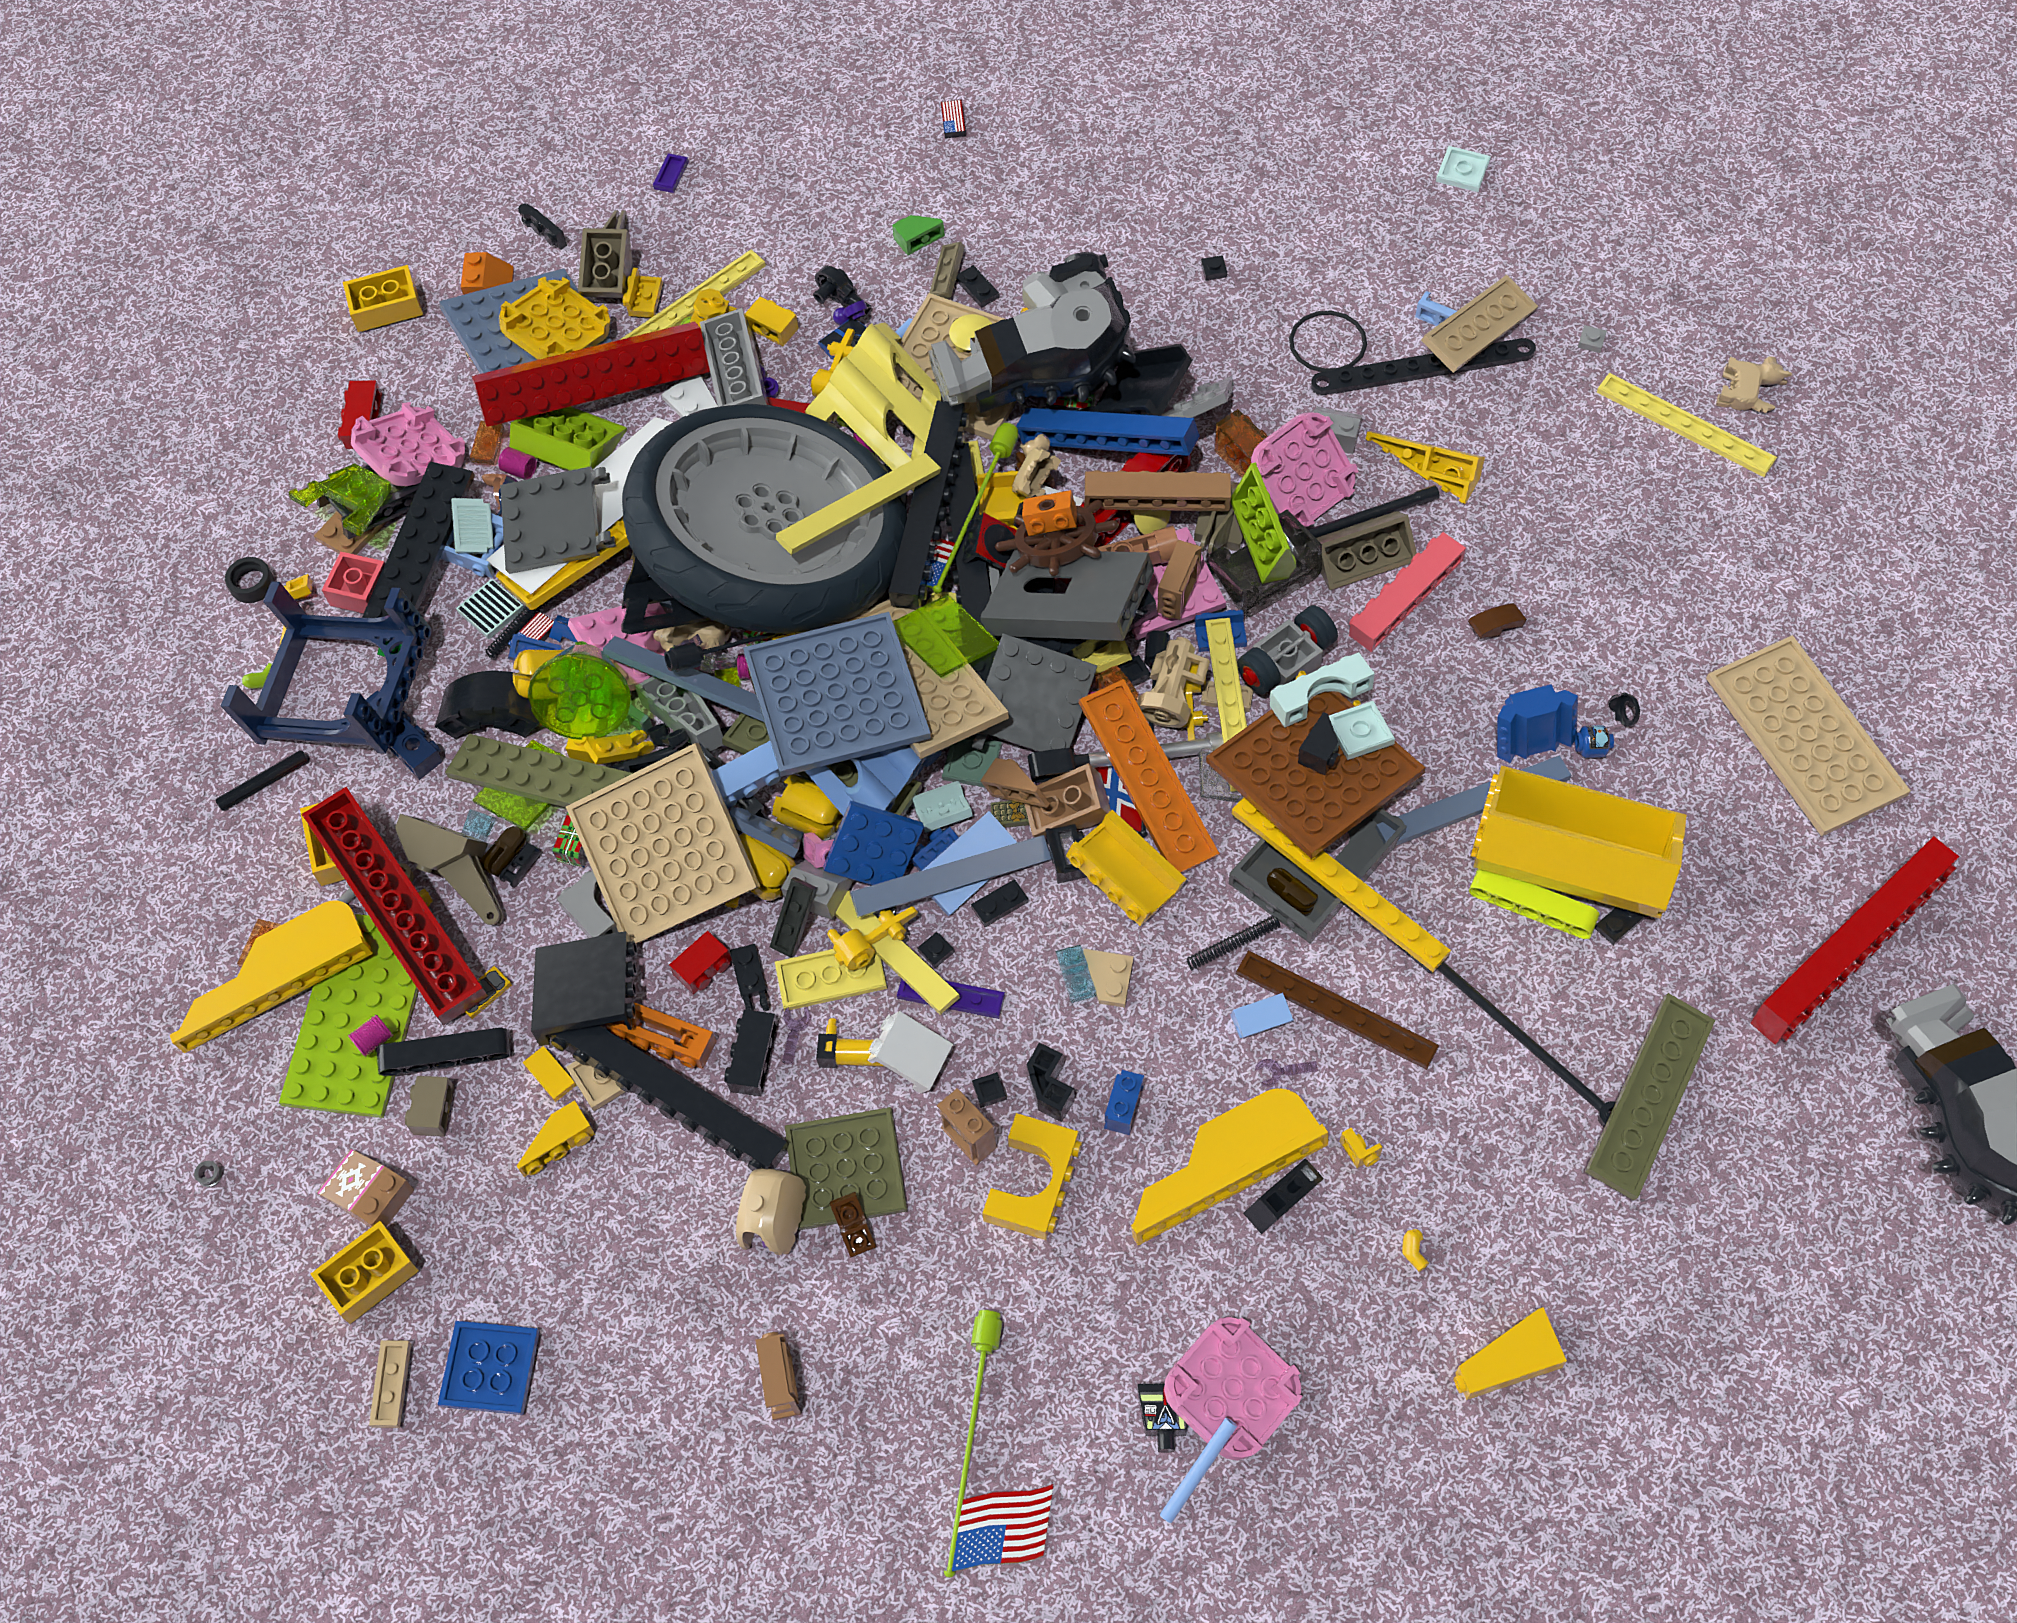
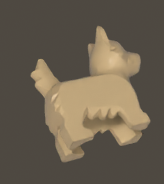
(1746, 383)
(1035, 467)
(710, 632)

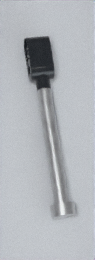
(1053, 763)

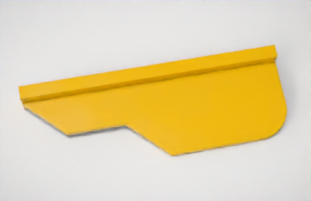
(277, 969)
(1229, 1157)

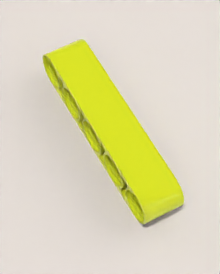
(1535, 903)

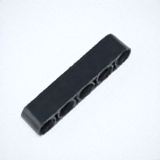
(442, 1051)

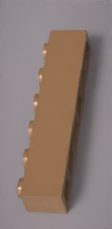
(1158, 490)

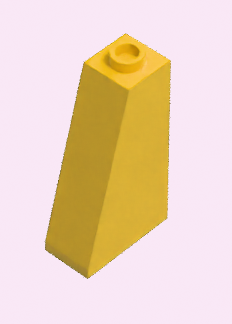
(1515, 1356)

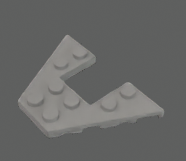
(1204, 399)

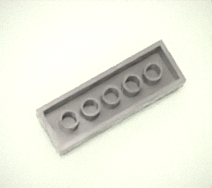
(733, 360)

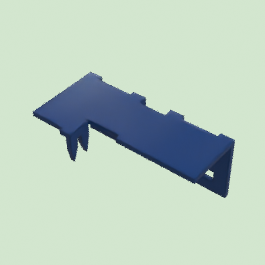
(561, 630)

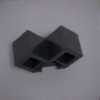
(1049, 1094)

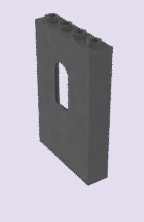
(1094, 607)
(1359, 856)

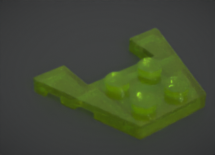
(351, 487)

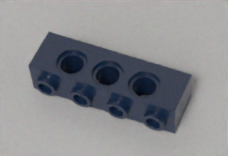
(418, 761)

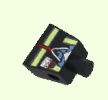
(1159, 1417)

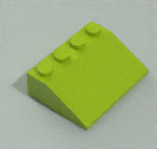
(566, 437)
(1262, 528)

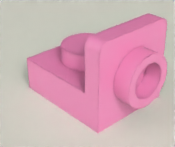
(816, 849)

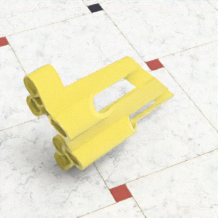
(867, 387)

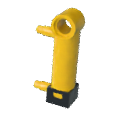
(842, 1051)

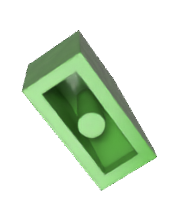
(917, 232)

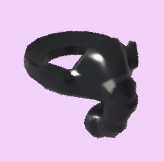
(1618, 705)

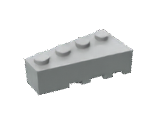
(679, 710)

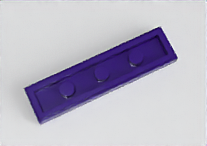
(971, 1000)

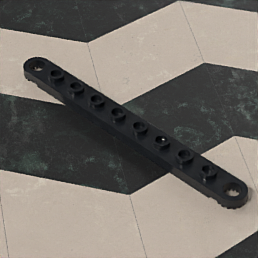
(1417, 368)

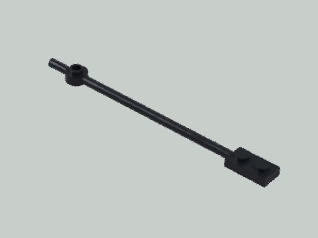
(1524, 1039)

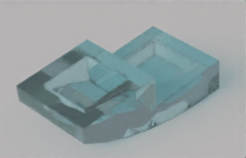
(478, 825)

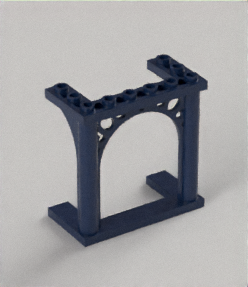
(364, 721)

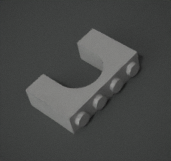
(581, 905)

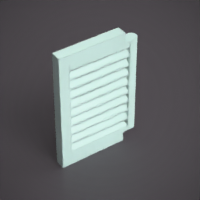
(472, 525)

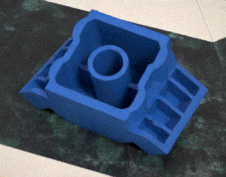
(1536, 722)

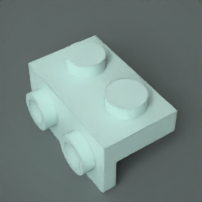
(941, 806)

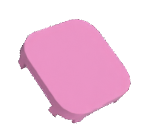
(405, 443)
(1305, 467)
(1233, 1377)

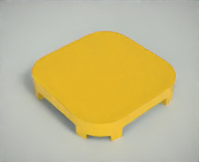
(553, 320)

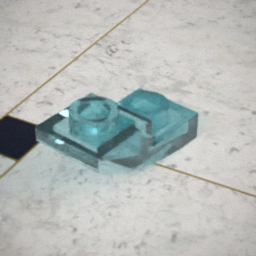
(1075, 973)

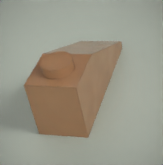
(1009, 782)

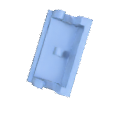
(1432, 311)
(1261, 1015)

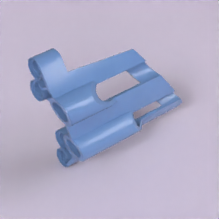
(879, 778)

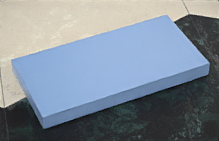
(980, 838)

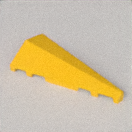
(1451, 469)

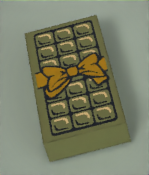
(1010, 813)

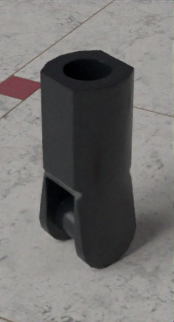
(522, 862)

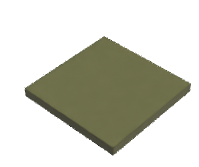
(846, 1157)

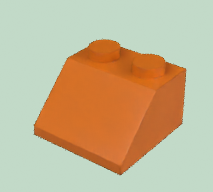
(484, 271)

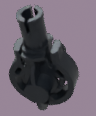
(837, 286)

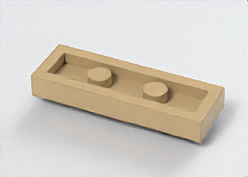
(390, 1384)

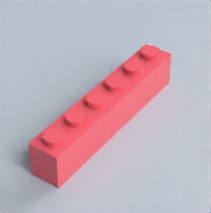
(1406, 591)

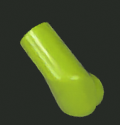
(256, 680)

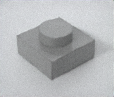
(1592, 339)

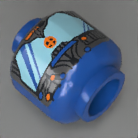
(1593, 741)

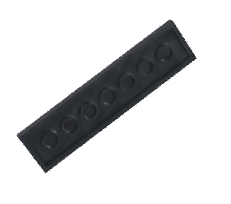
(421, 537)

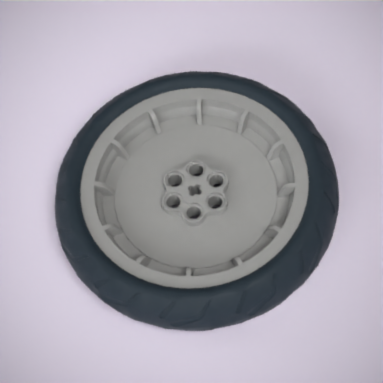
(720, 488)

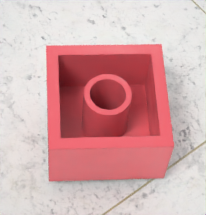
(352, 581)

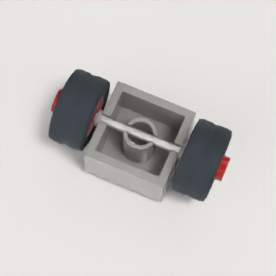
(1288, 650)

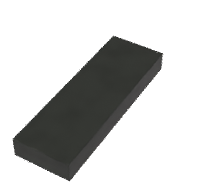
(793, 917)

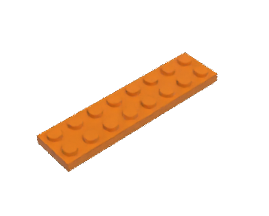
(1148, 777)

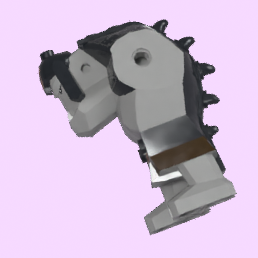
(1052, 350)
(1970, 1094)

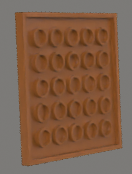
(1298, 800)

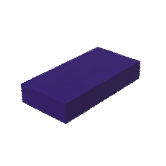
(670, 173)

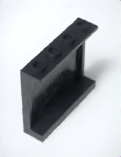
(1147, 383)
(583, 984)

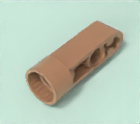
(1158, 544)

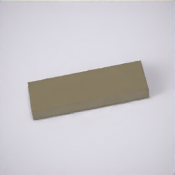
(947, 270)

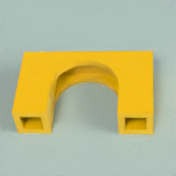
(1036, 1213)

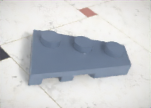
(766, 831)

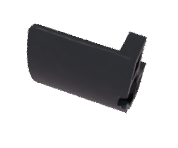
(484, 700)

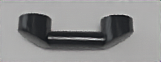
(660, 736)

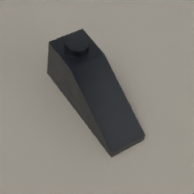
(1283, 1196)

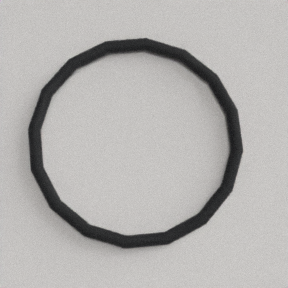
(1334, 313)

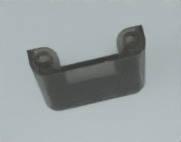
(1242, 579)

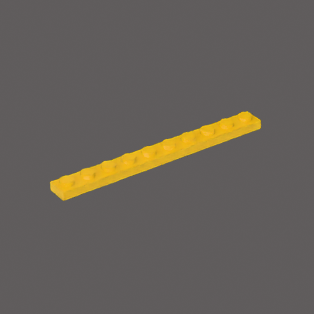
(1349, 890)

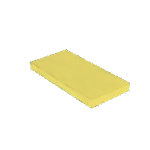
(821, 979)

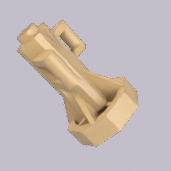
(1166, 701)

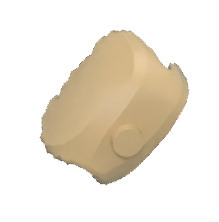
(771, 1209)

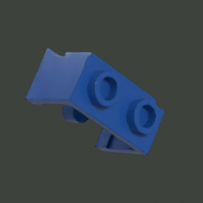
(1123, 1101)

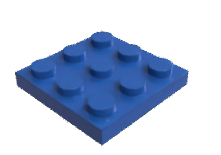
(872, 844)
(489, 1368)

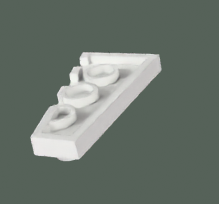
(689, 396)

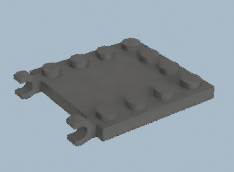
(552, 519)
(1039, 693)

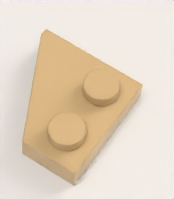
(1110, 976)

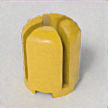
(527, 663)
(806, 808)
(769, 867)

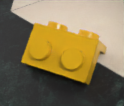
(642, 294)

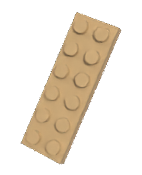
(1479, 323)

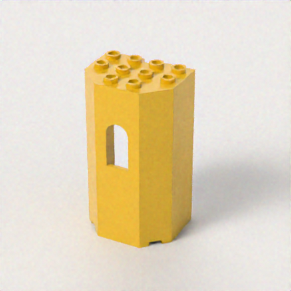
(1580, 841)

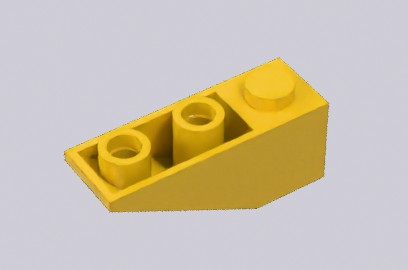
(558, 1135)

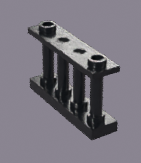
(393, 506)

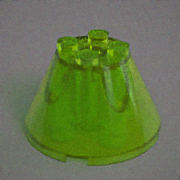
(579, 693)

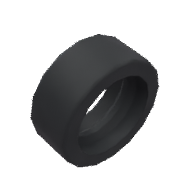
(244, 566)

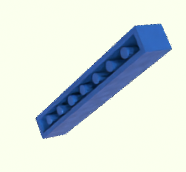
(1110, 431)

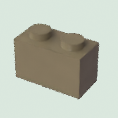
(429, 1106)

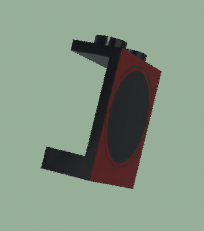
(982, 537)

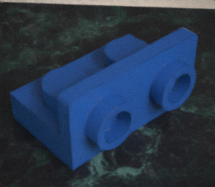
(1237, 627)
(940, 841)

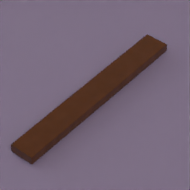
(1338, 1010)

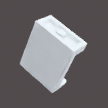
(910, 1050)

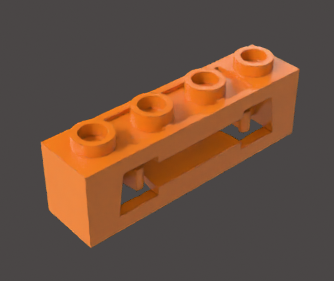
(695, 1041)

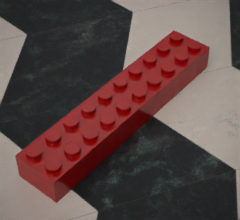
(590, 374)
(395, 906)
(1855, 941)

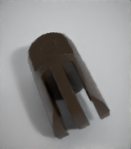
(503, 850)
(1292, 890)

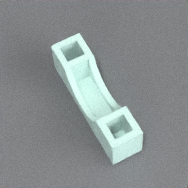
(1348, 676)

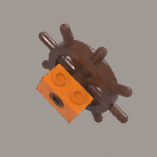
(1056, 523)

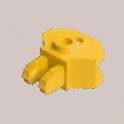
(716, 306)

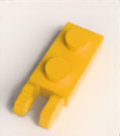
(618, 747)

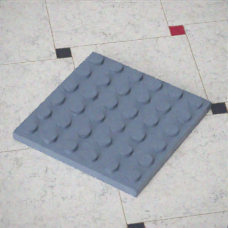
(477, 326)
(836, 693)

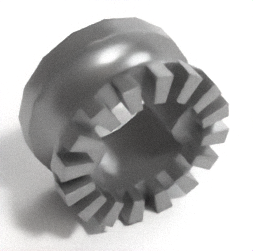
(211, 1181)

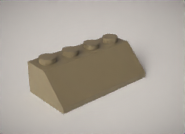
(1366, 549)

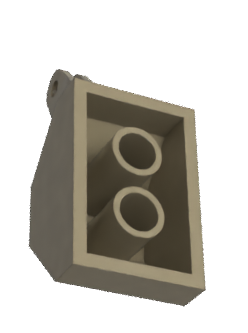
(606, 259)
(1219, 529)
(453, 857)

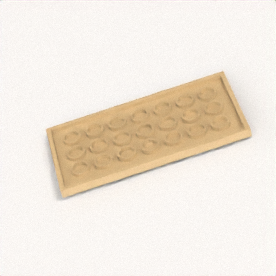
(953, 704)
(1808, 735)

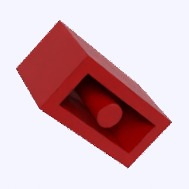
(700, 962)

